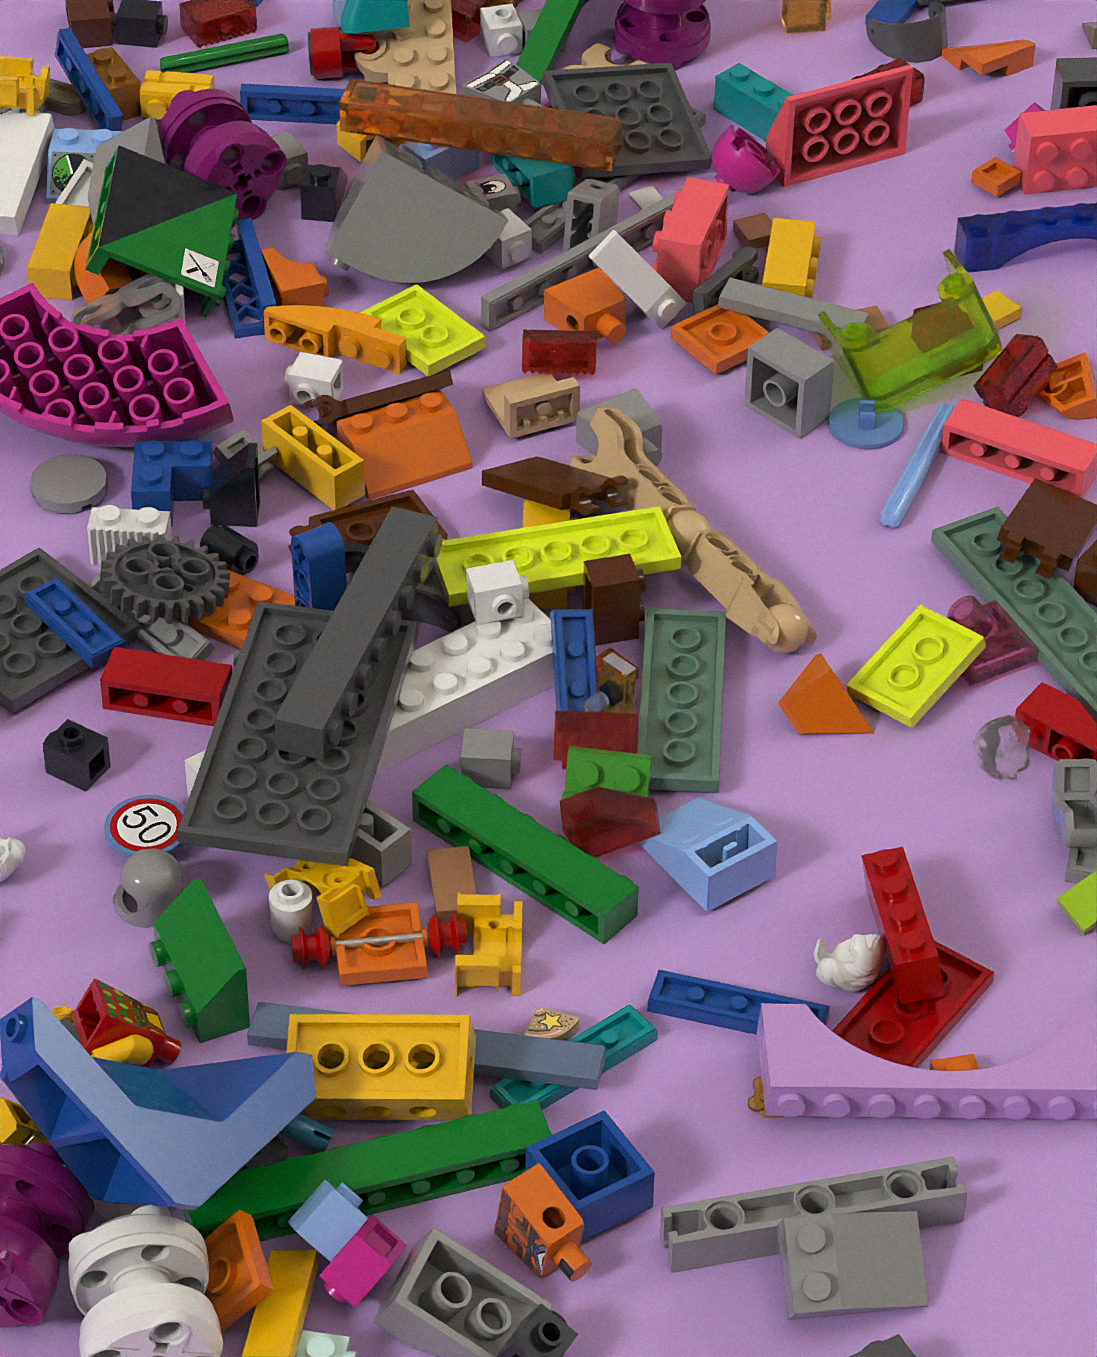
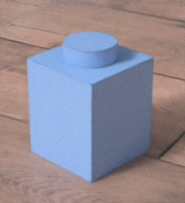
(329, 1218)

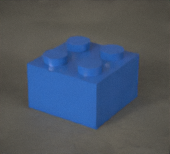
(596, 1172)

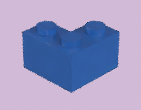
(170, 473)

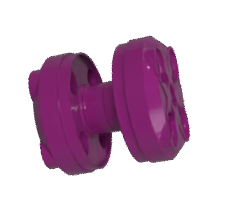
(662, 30)
(216, 141)
(39, 1217)

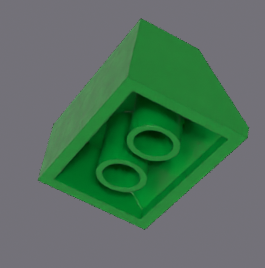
(201, 965)

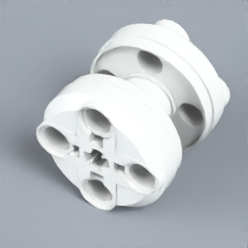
(143, 1288)

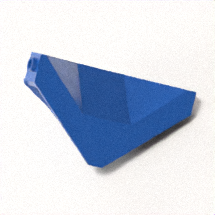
(142, 1129)

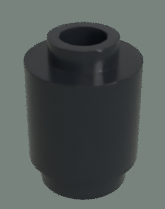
(232, 547)

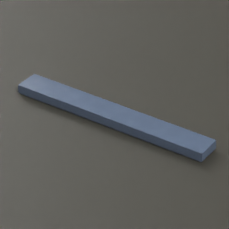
(495, 1052)

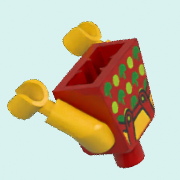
(119, 1027)

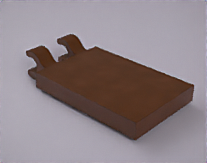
(332, 409)
(555, 484)
(363, 520)
(1049, 527)

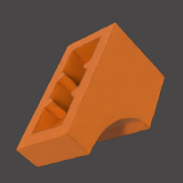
(294, 281)

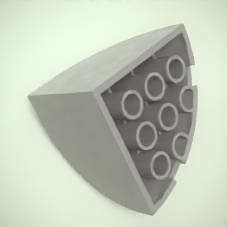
(409, 220)

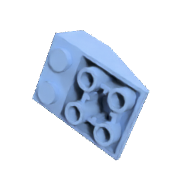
(713, 851)

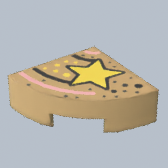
(552, 1025)

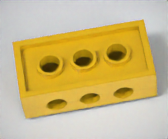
(401, 1044)

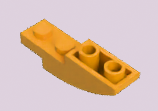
(333, 331)

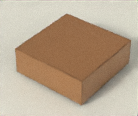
(753, 230)

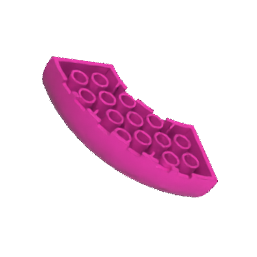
(103, 384)

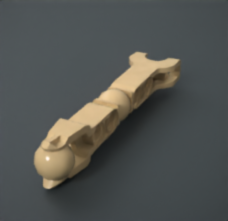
(746, 592)

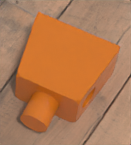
(587, 304)

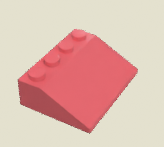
(841, 126)

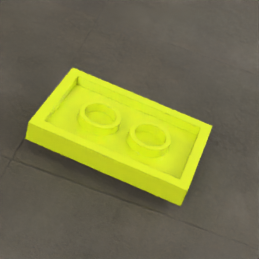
(431, 330)
(916, 666)

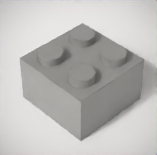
(789, 383)

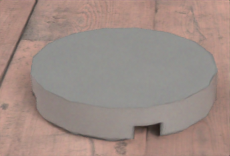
(69, 483)

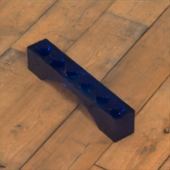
(997, 238)

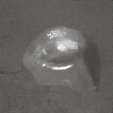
(1002, 748)

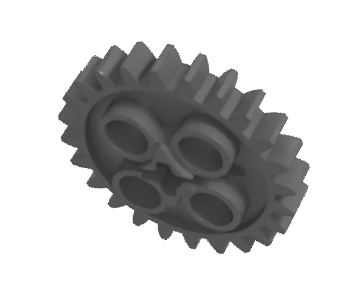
(164, 579)

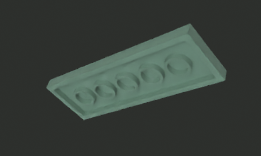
(682, 698)

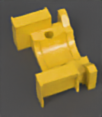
(20, 86)
(340, 889)
(495, 944)

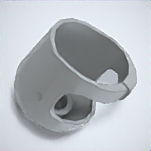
(153, 881)

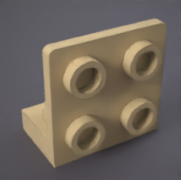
(533, 403)

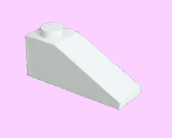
(637, 279)

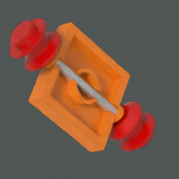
(381, 945)

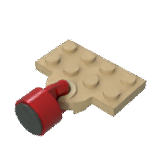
(403, 57)

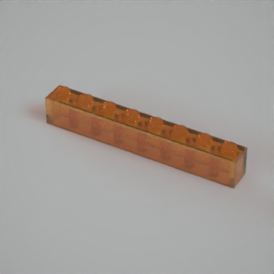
(481, 124)

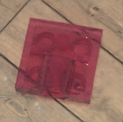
(1005, 641)

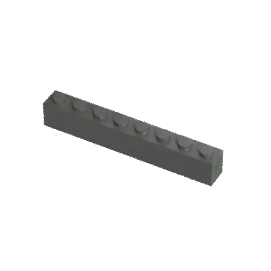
(357, 634)

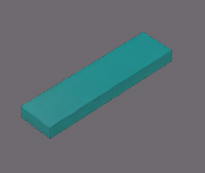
(621, 1033)

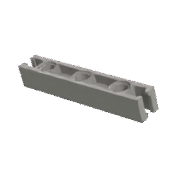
(745, 1223)

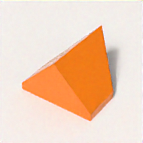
(821, 704)

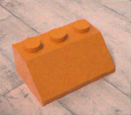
(406, 443)

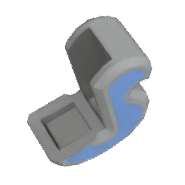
(1075, 801)

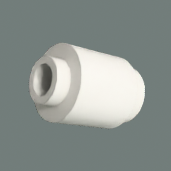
(289, 908)

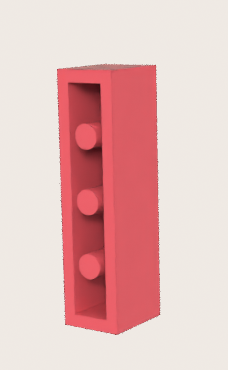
(1019, 448)

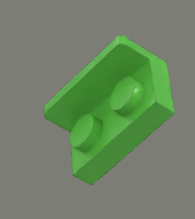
(607, 769)

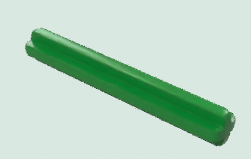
(225, 54)

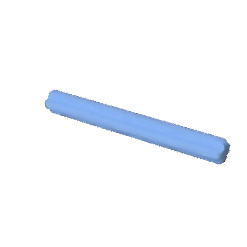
(916, 469)

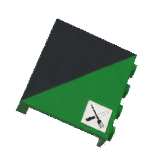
(164, 224)

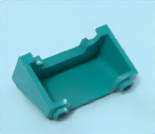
(370, 15)

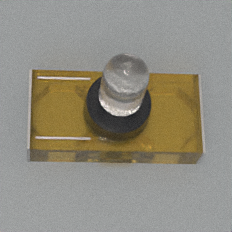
(616, 687)

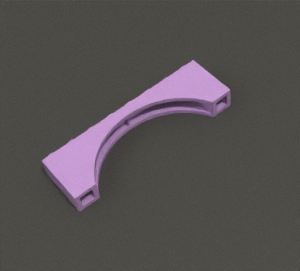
(820, 1074)

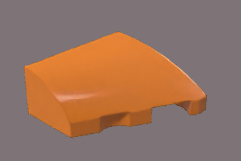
(1006, 56)
(1072, 389)

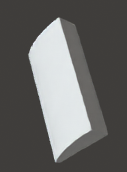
(22, 158)

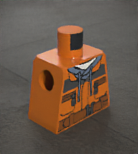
(541, 1225)

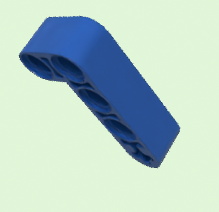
(319, 567)

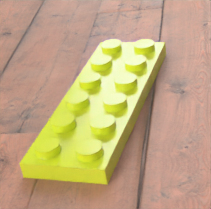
(556, 552)

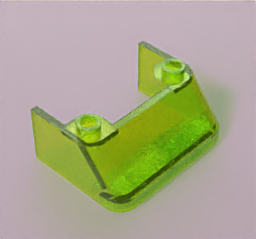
(920, 349)

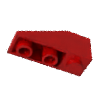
(1058, 724)

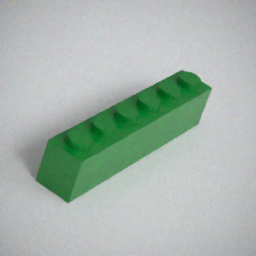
(526, 854)

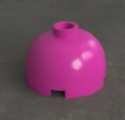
(742, 162)

